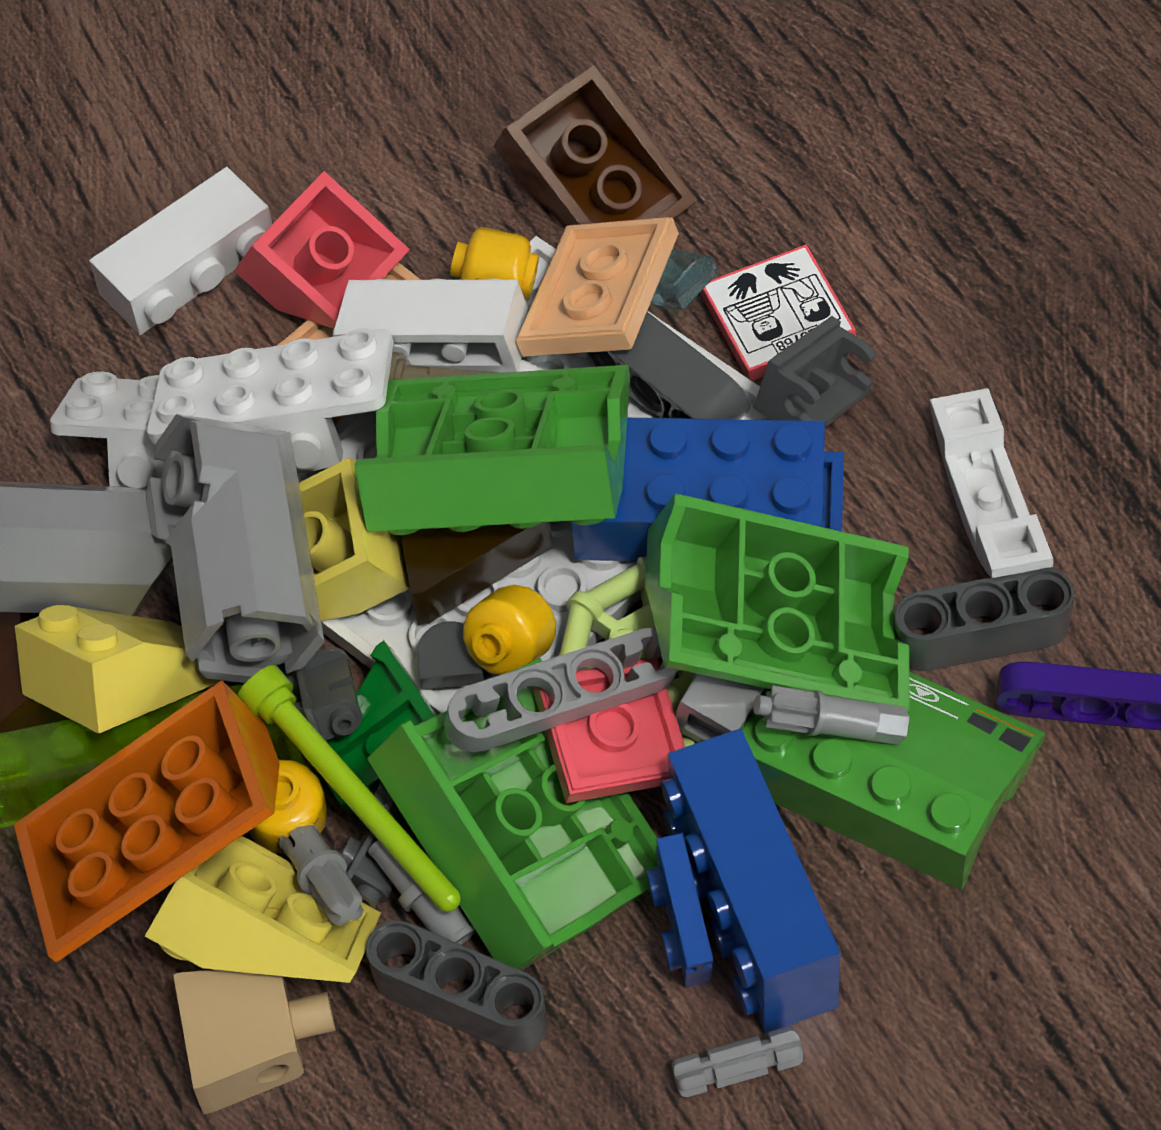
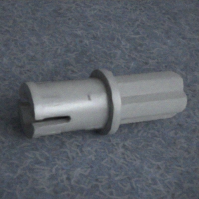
(322, 874)

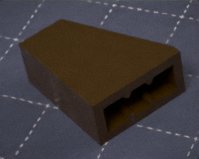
(455, 566)

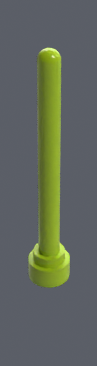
(271, 698)

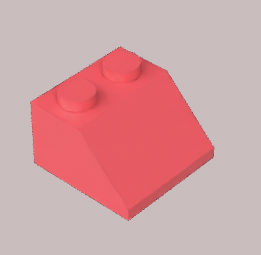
(314, 251)

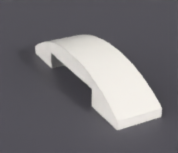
(985, 485)

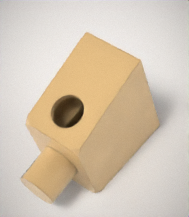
(244, 1033)

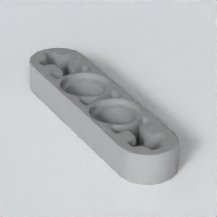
(560, 682)

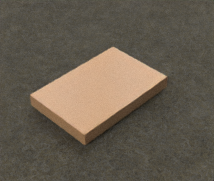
(597, 287)

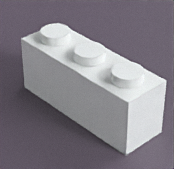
(180, 251)
(441, 320)

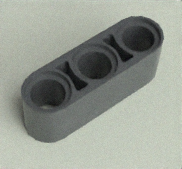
(674, 377)
(1004, 599)
(442, 961)

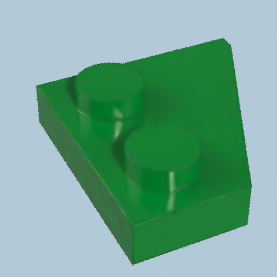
(386, 702)

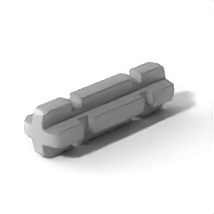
(737, 1061)

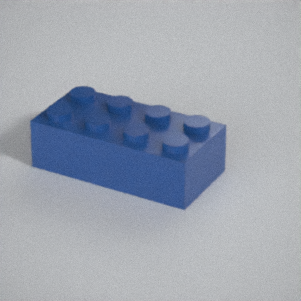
(732, 462)
(752, 882)

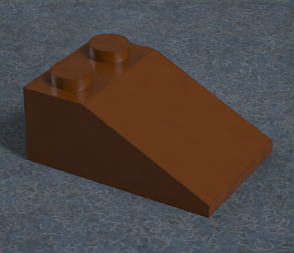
(591, 158)

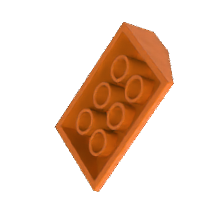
(147, 817)

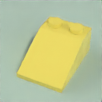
(348, 563)
(104, 665)
(254, 918)

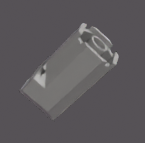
(236, 546)
(77, 548)

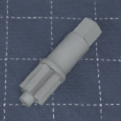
(832, 715)

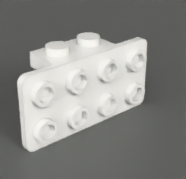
(282, 389)
(118, 411)

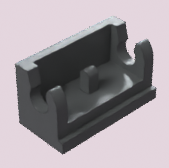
(814, 376)

